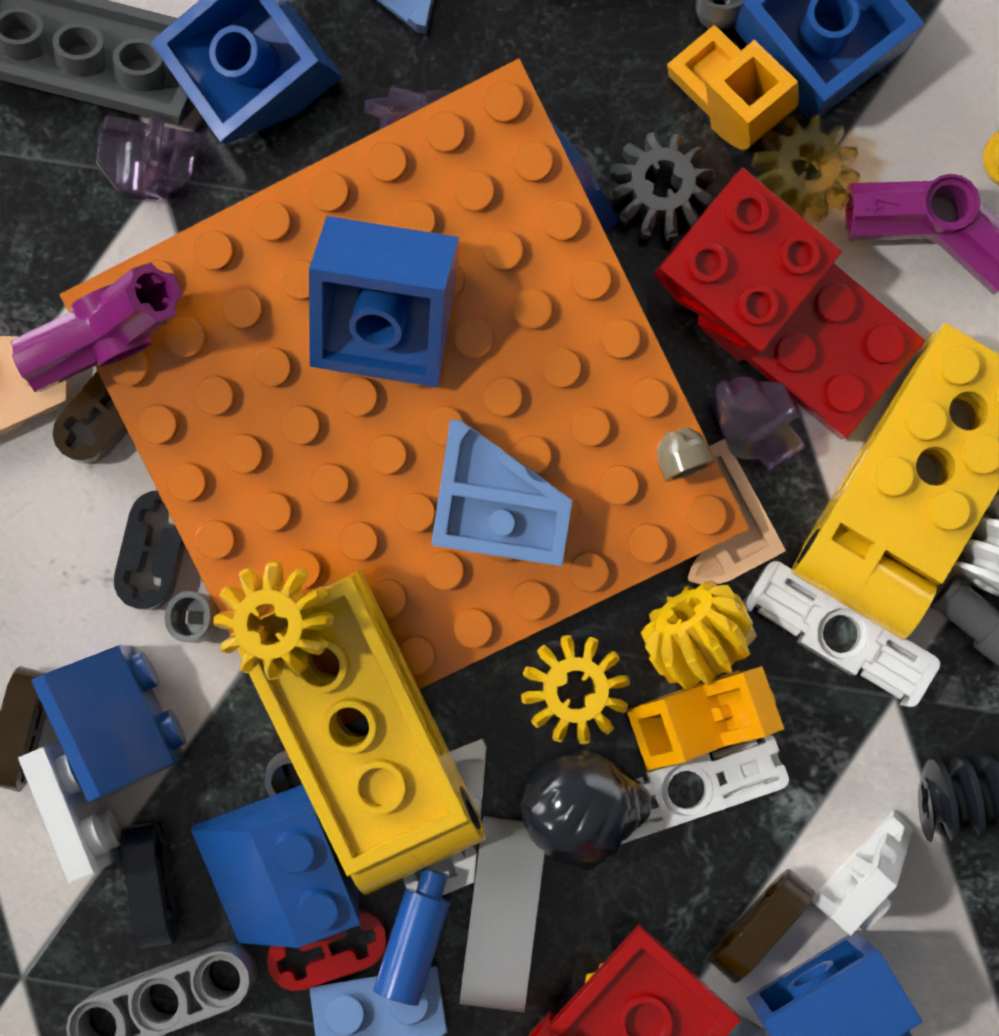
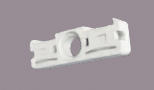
(882, 657)
(728, 779)

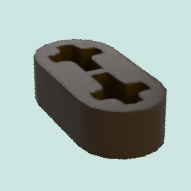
(85, 408)
(20, 726)
(761, 926)

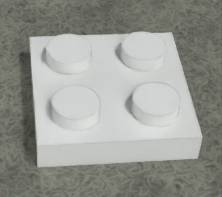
(78, 829)

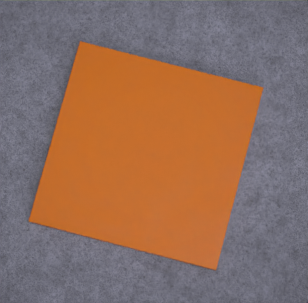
(347, 466)

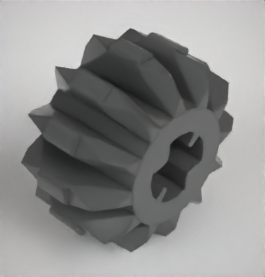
(638, 179)

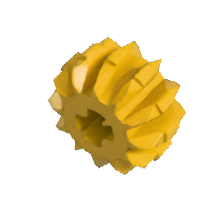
(698, 634)
(257, 636)
(592, 702)

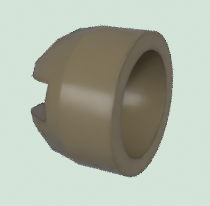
(683, 454)

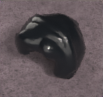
(582, 808)

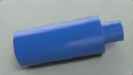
(414, 940)

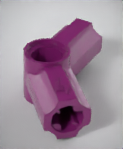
(906, 212)
(99, 329)

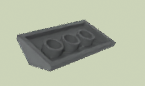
(91, 54)

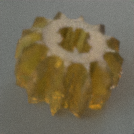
(816, 149)

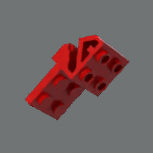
(785, 307)
(641, 994)

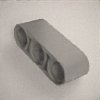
(502, 917)
(188, 978)

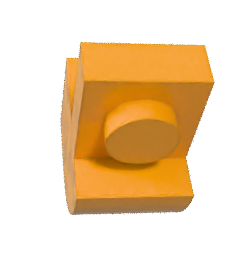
(737, 88)
(705, 718)

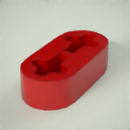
(333, 963)

